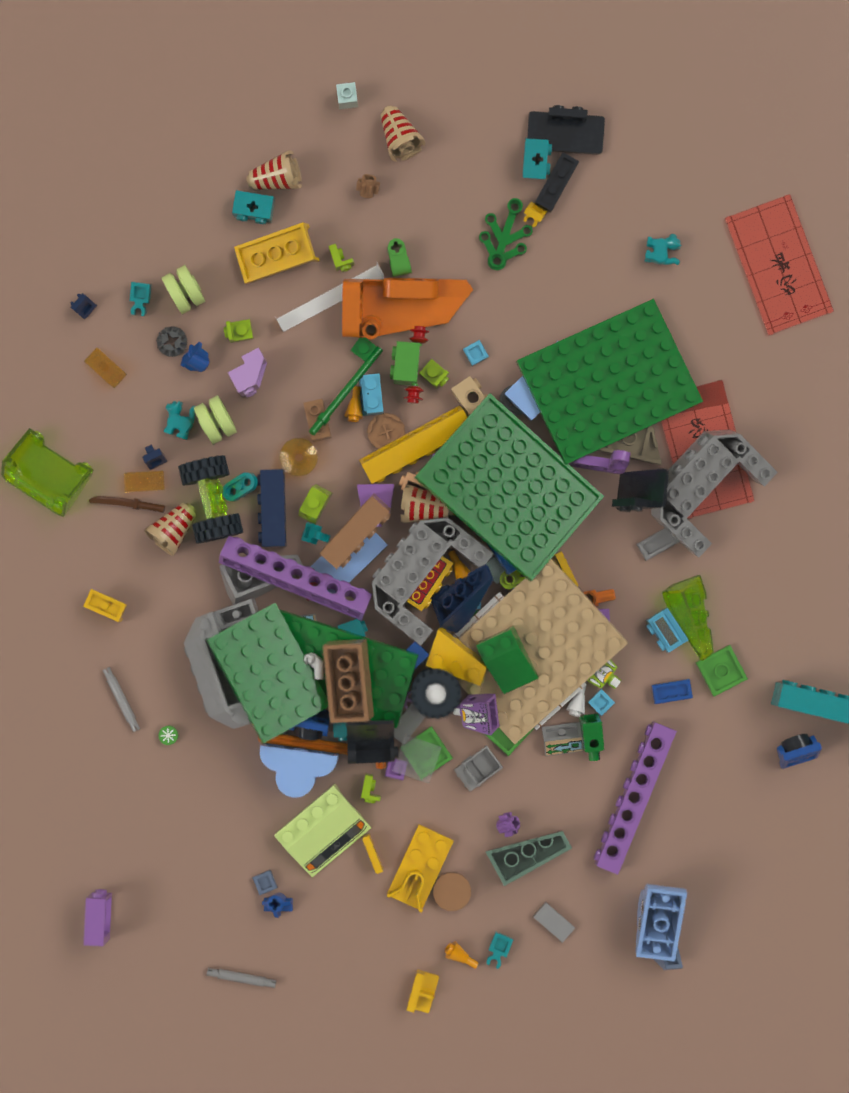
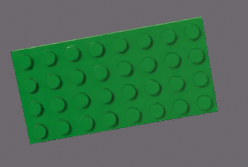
(388, 665)

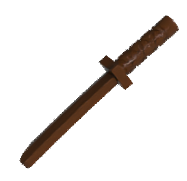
(136, 503)

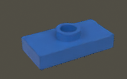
(672, 691)

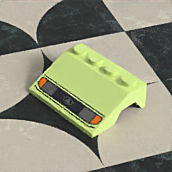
(322, 831)

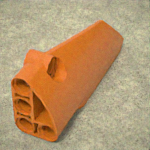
(399, 304)

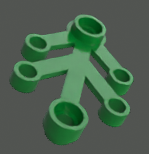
(504, 238)

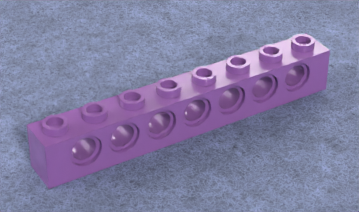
(301, 586)
(614, 862)

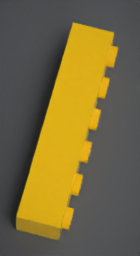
(412, 446)

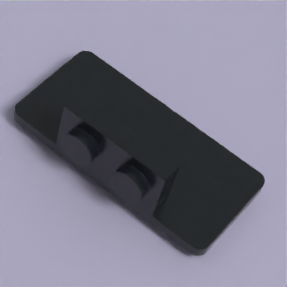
(568, 129)
(642, 490)

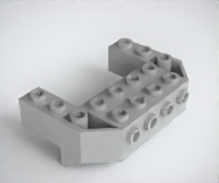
(698, 474)
(413, 563)
(212, 684)

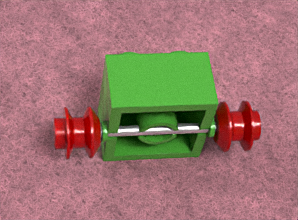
(407, 363)

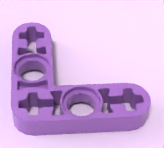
(616, 464)

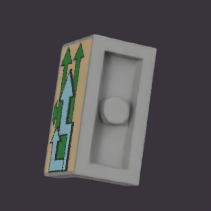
(562, 739)

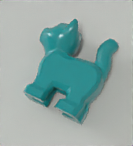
(660, 252)
(175, 421)

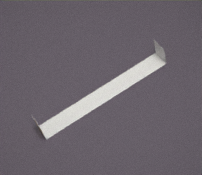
(323, 301)

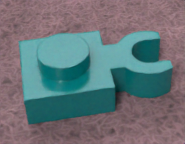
(140, 294)
(500, 947)

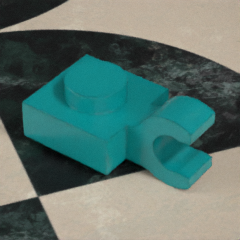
(313, 533)

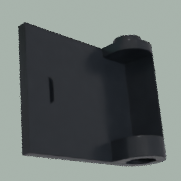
(371, 742)

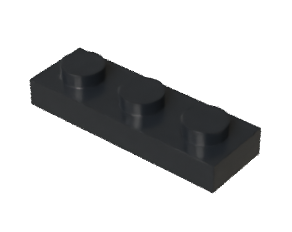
(556, 182)

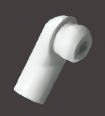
(317, 663)

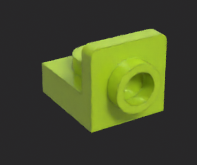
(337, 256)
(238, 331)
(434, 374)
(369, 785)

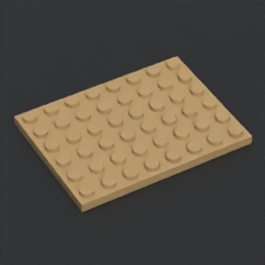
(562, 637)

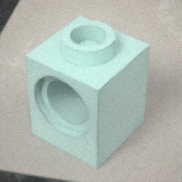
(347, 95)

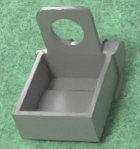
(478, 768)

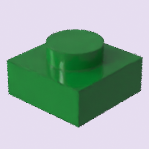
(363, 348)

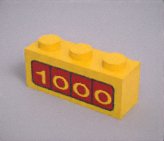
(431, 584)

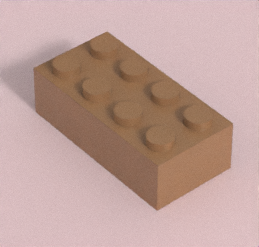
(352, 534)
(348, 681)

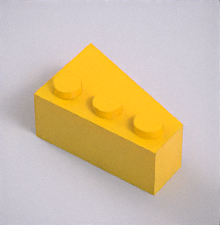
(456, 658)

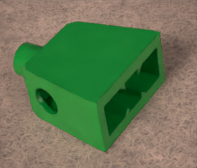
(592, 729)

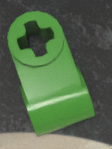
(398, 261)

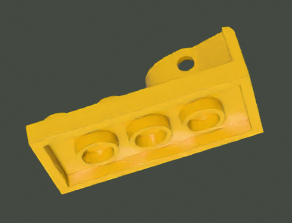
(275, 253)
(420, 867)

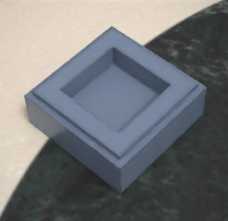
(265, 882)

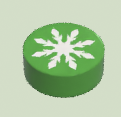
(168, 735)

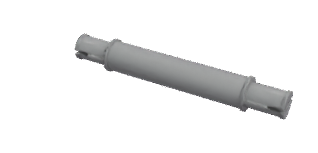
(121, 699)
(241, 977)

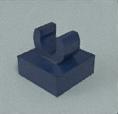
(83, 305)
(154, 457)

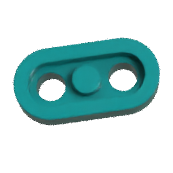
(241, 486)

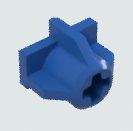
(196, 358)
(278, 903)

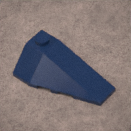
(458, 602)

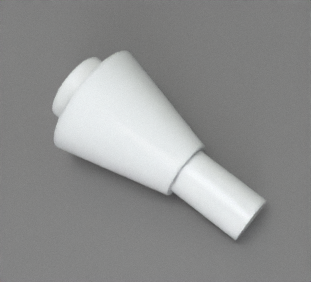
(577, 704)

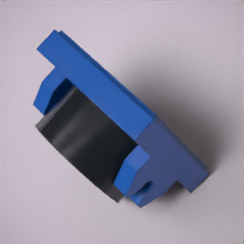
(313, 727)
(798, 750)

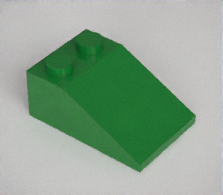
(507, 660)

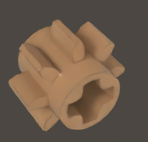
(367, 186)

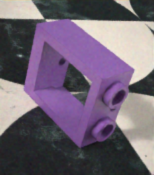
(97, 918)

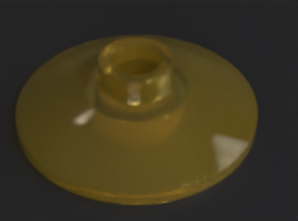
(288, 457)

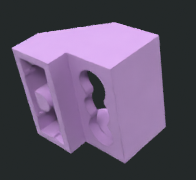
(248, 376)

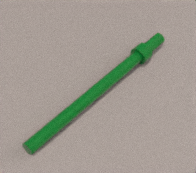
(324, 417)

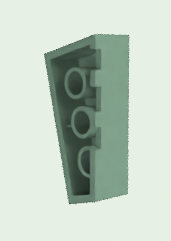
(523, 857)

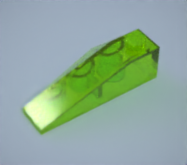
(687, 606)

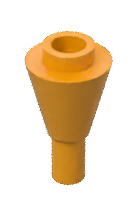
(354, 409)
(460, 569)
(457, 953)

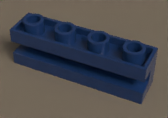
(272, 508)

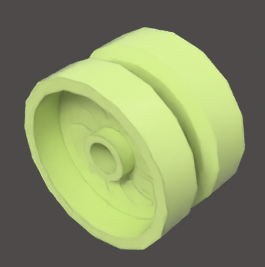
(183, 289)
(212, 421)

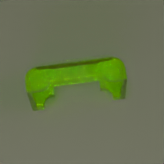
(44, 473)

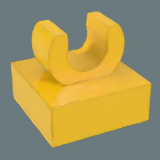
(535, 212)

